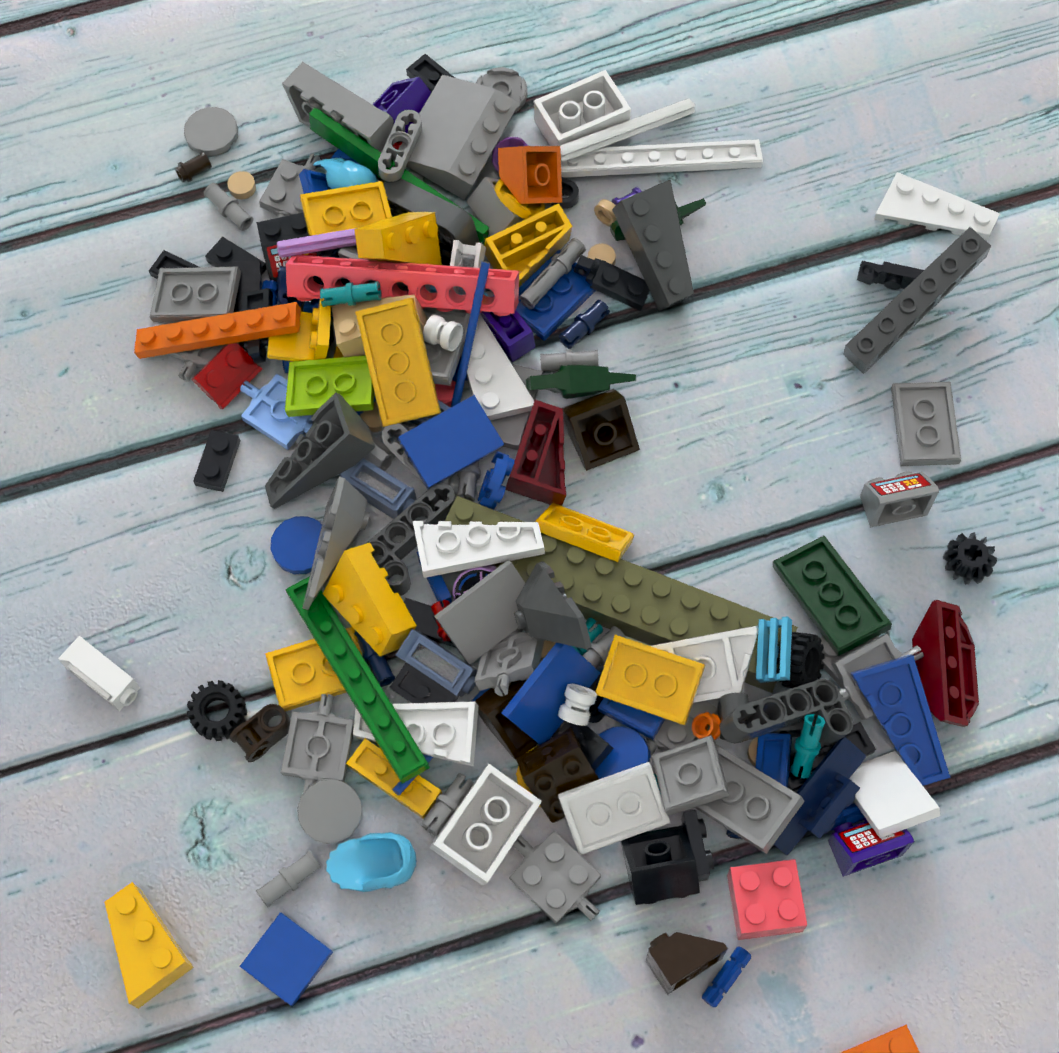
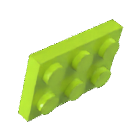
(317, 380)

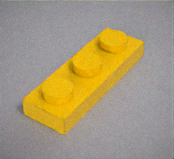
(373, 766)

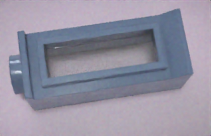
(380, 488)
(438, 663)

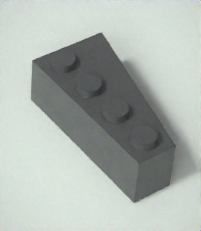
(656, 242)

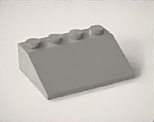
(459, 133)

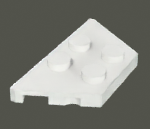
(725, 657)

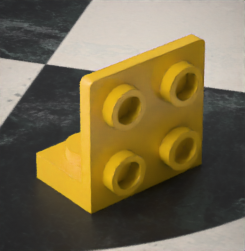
(309, 342)

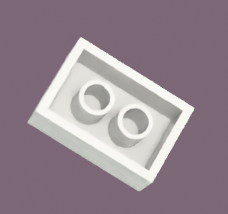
(580, 109)
(485, 824)

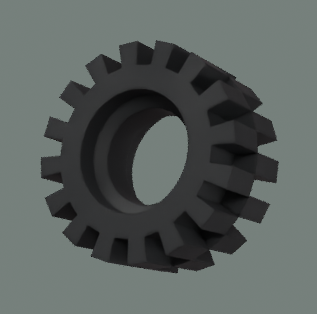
(805, 659)
(207, 695)

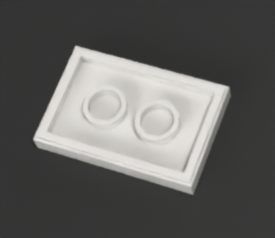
(891, 795)
(614, 808)

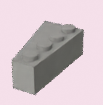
(312, 90)

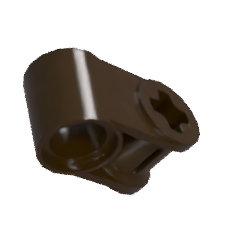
(259, 733)

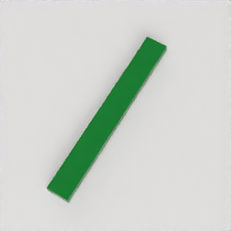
(369, 156)
(360, 684)

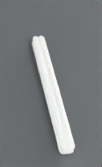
(626, 129)

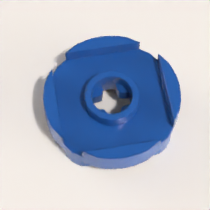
(491, 489)

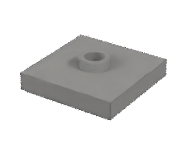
(690, 775)

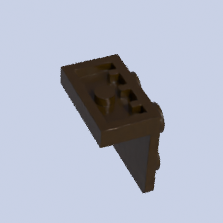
(555, 768)

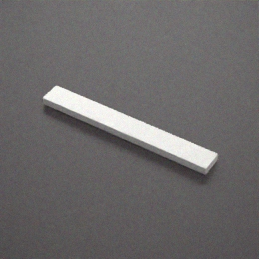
(665, 158)

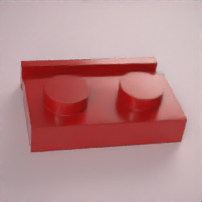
(226, 373)

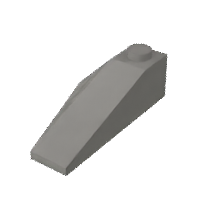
(341, 523)

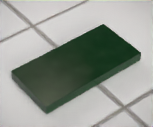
(831, 595)

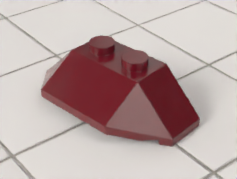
(948, 664)

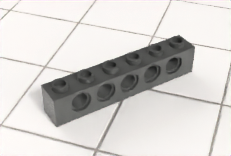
(916, 300)

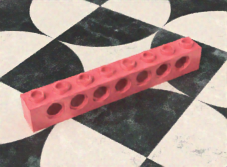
(415, 276)

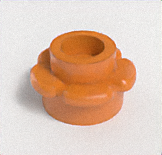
(701, 723)

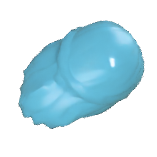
(345, 173)
(372, 862)

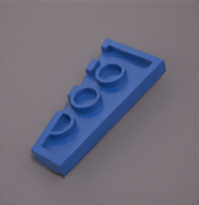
(903, 711)

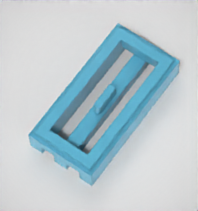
(770, 642)

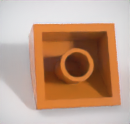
(532, 173)

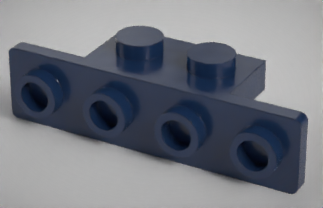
(825, 795)

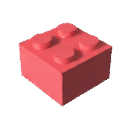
(766, 899)

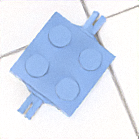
(269, 415)

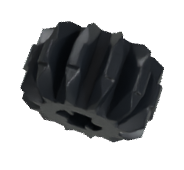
(963, 548)

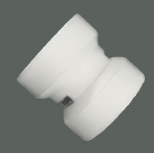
(442, 332)
(577, 704)

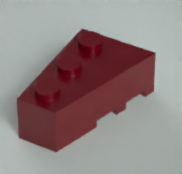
(540, 457)

